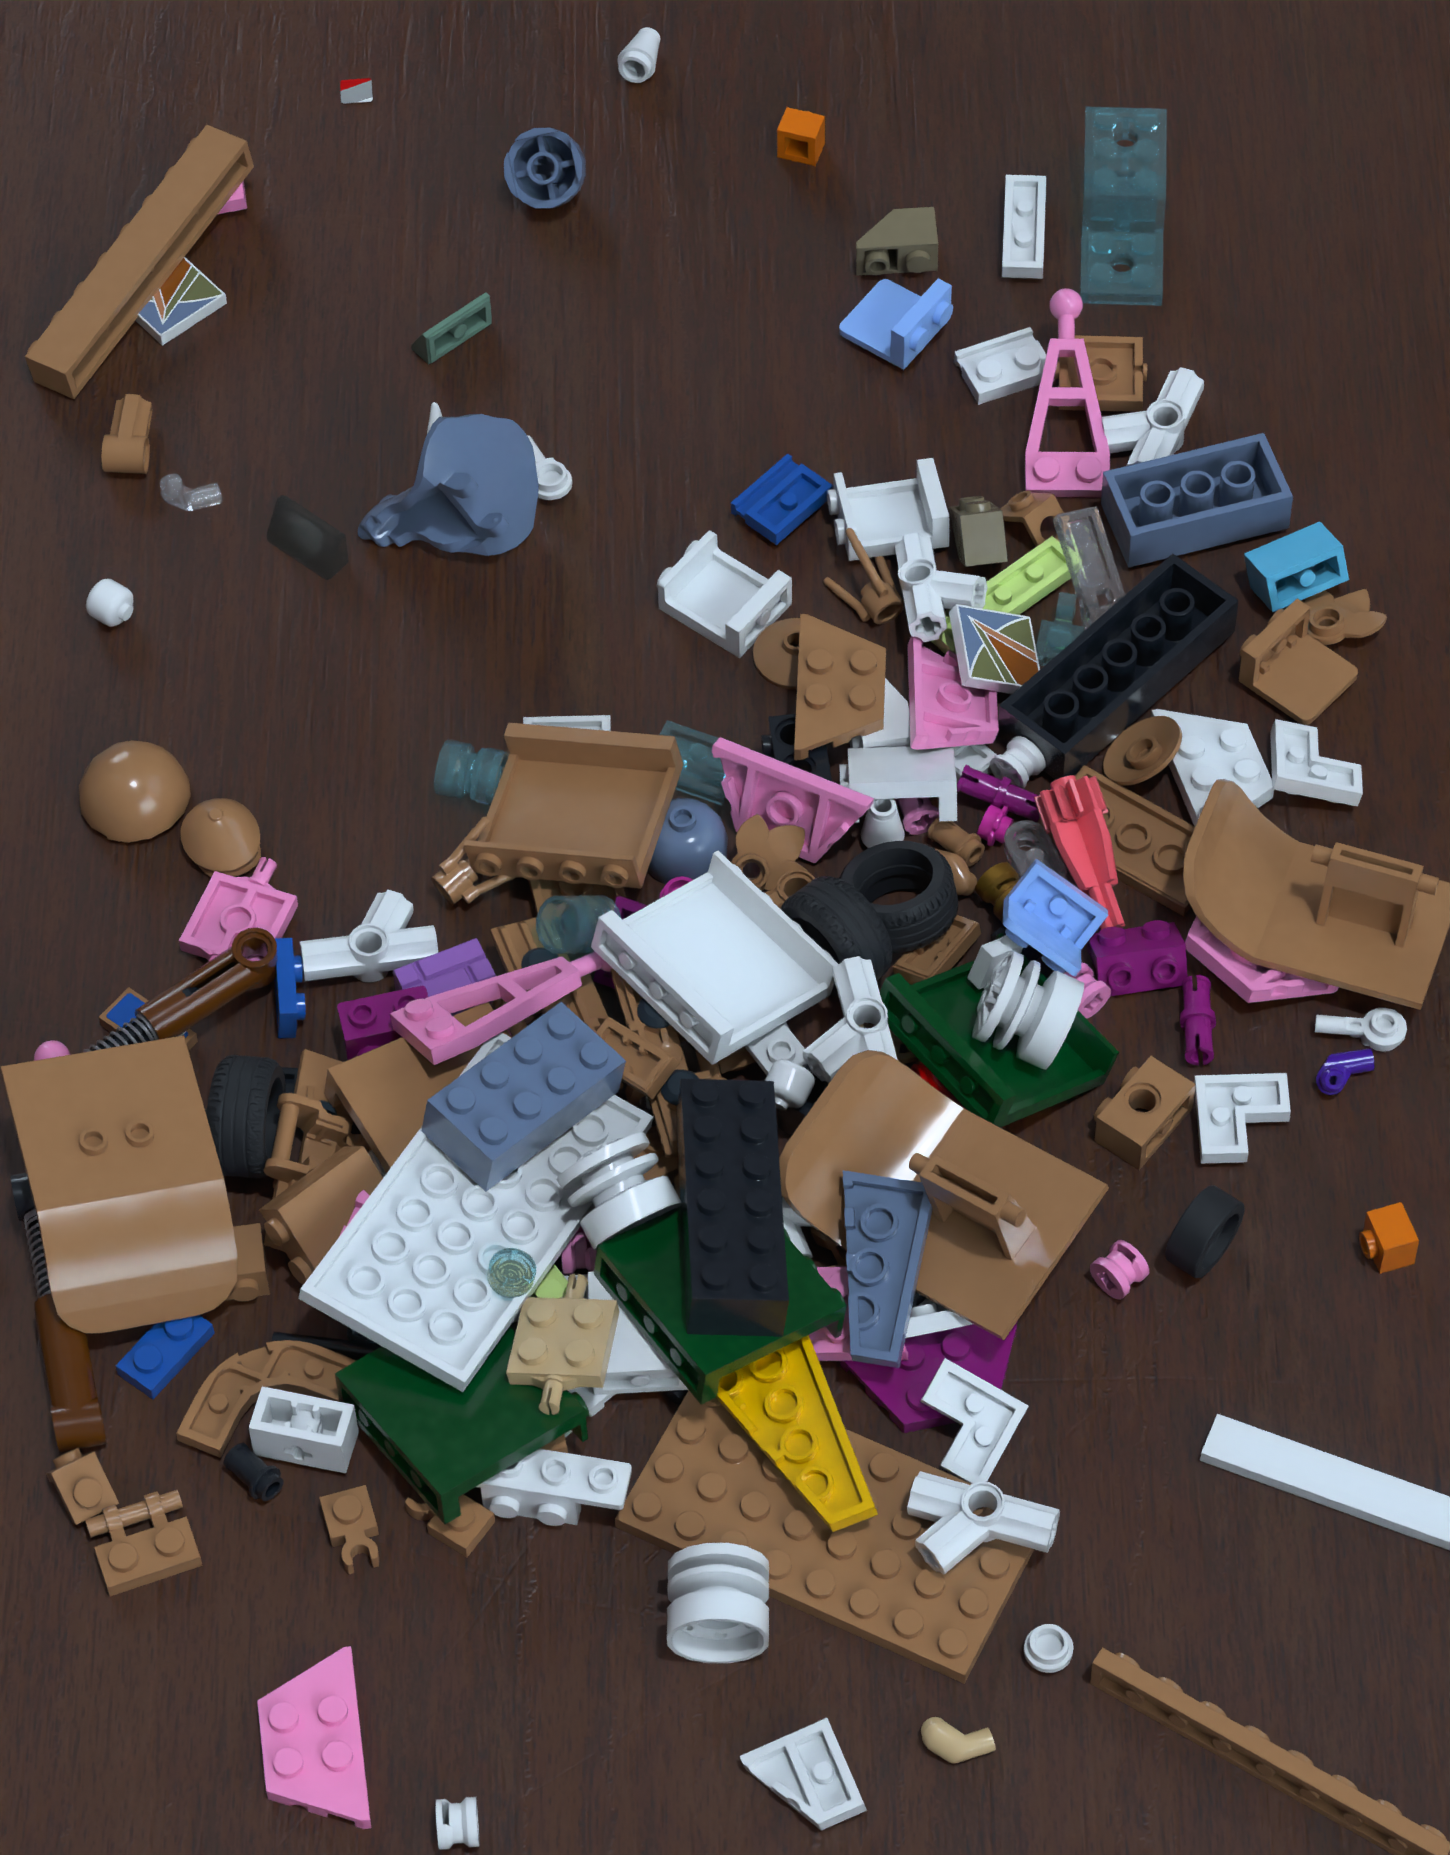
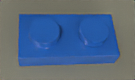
(289, 1004)
(163, 1353)

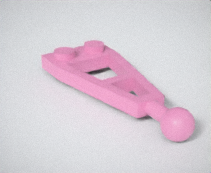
(1066, 472)
(440, 1036)

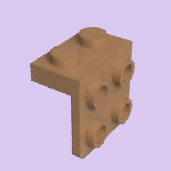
(1293, 667)

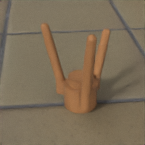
(879, 596)
(457, 876)

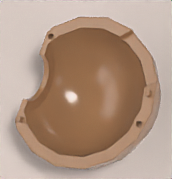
(133, 791)

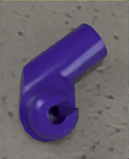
(1340, 1066)

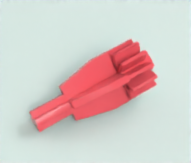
(1076, 820)

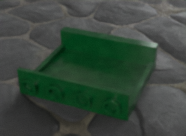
(937, 1026)
(647, 1279)
(450, 1437)

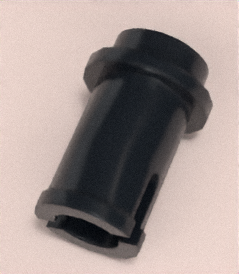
(262, 1480)

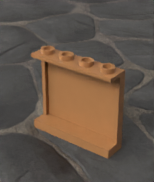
(578, 806)
(390, 1089)

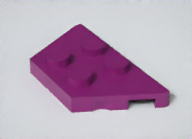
(903, 1387)

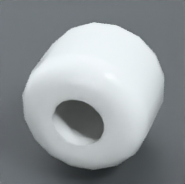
(110, 602)
(791, 1084)

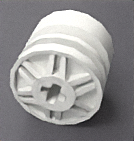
(1026, 1009)
(617, 1188)
(718, 1603)

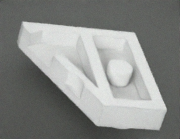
(808, 1774)

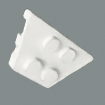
(1216, 751)

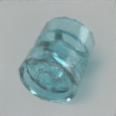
(464, 771)
(569, 922)

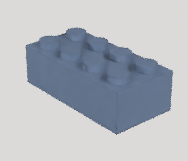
(1196, 499)
(523, 1096)

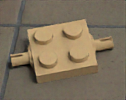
(563, 1343)

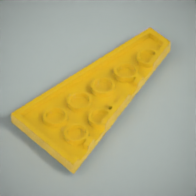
(797, 1425)

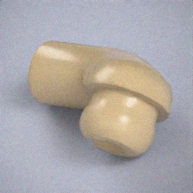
(954, 1745)

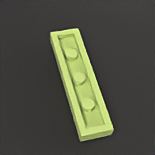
(1019, 585)

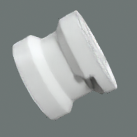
(1018, 762)
(462, 1823)

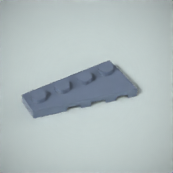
(885, 1249)

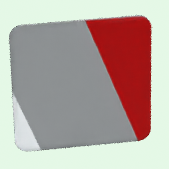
(356, 90)

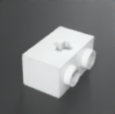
(303, 1429)

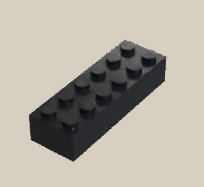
(1119, 666)
(731, 1208)

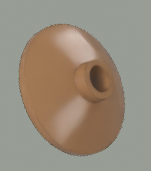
(776, 656)
(1142, 750)

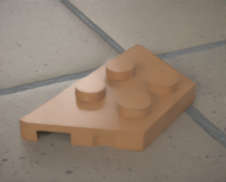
(836, 686)

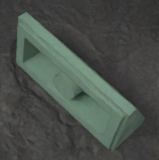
(454, 329)

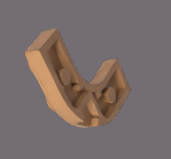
(237, 1385)

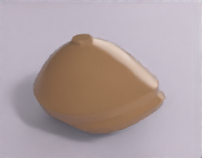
(221, 837)

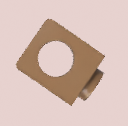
(1032, 510)

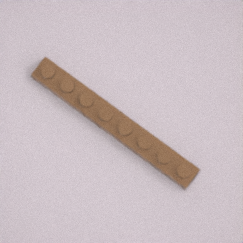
(1254, 1753)

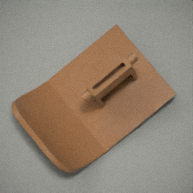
(1315, 908)
(124, 1184)
(995, 1200)

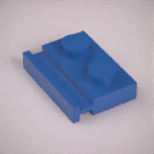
(781, 499)

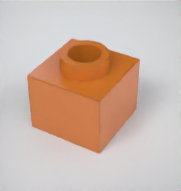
(801, 136)
(1389, 1238)

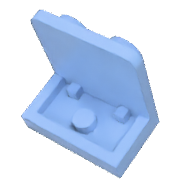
(897, 321)
(1051, 917)

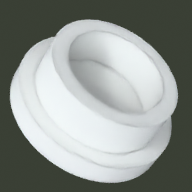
(1048, 1648)

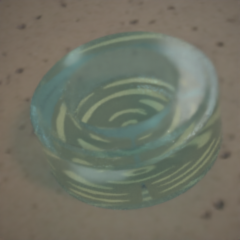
(511, 1272)

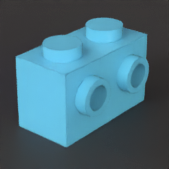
(1296, 566)

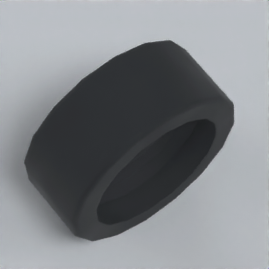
(1204, 1231)

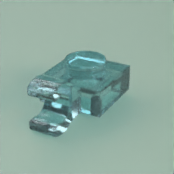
(1057, 635)

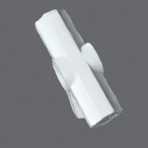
(1161, 427)
(931, 591)
(373, 946)
(860, 1005)
(961, 1531)

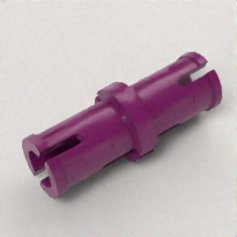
(998, 792)
(1197, 1020)

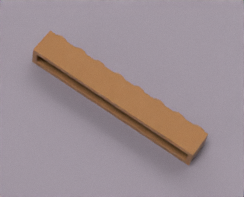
(139, 261)

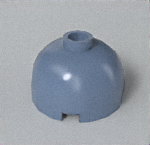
(544, 168)
(687, 841)

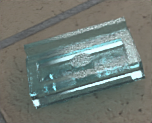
(700, 771)

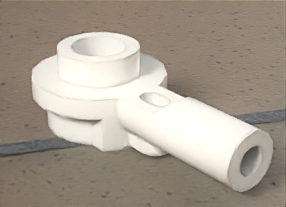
(553, 477)
(1380, 1028)

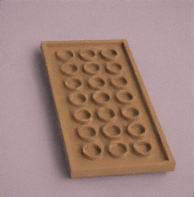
(866, 1578)

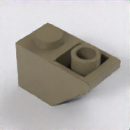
(900, 243)
(978, 531)

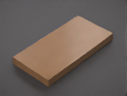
(1145, 843)

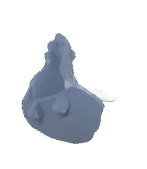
(469, 491)

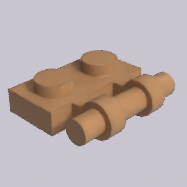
(146, 1555)

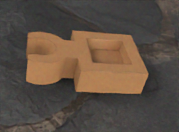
(351, 1523)
(462, 1532)

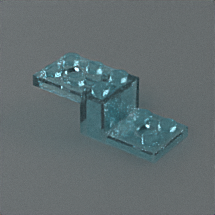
(1123, 206)

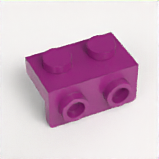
(1139, 957)
(368, 1022)

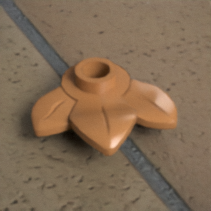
(1342, 617)
(770, 849)

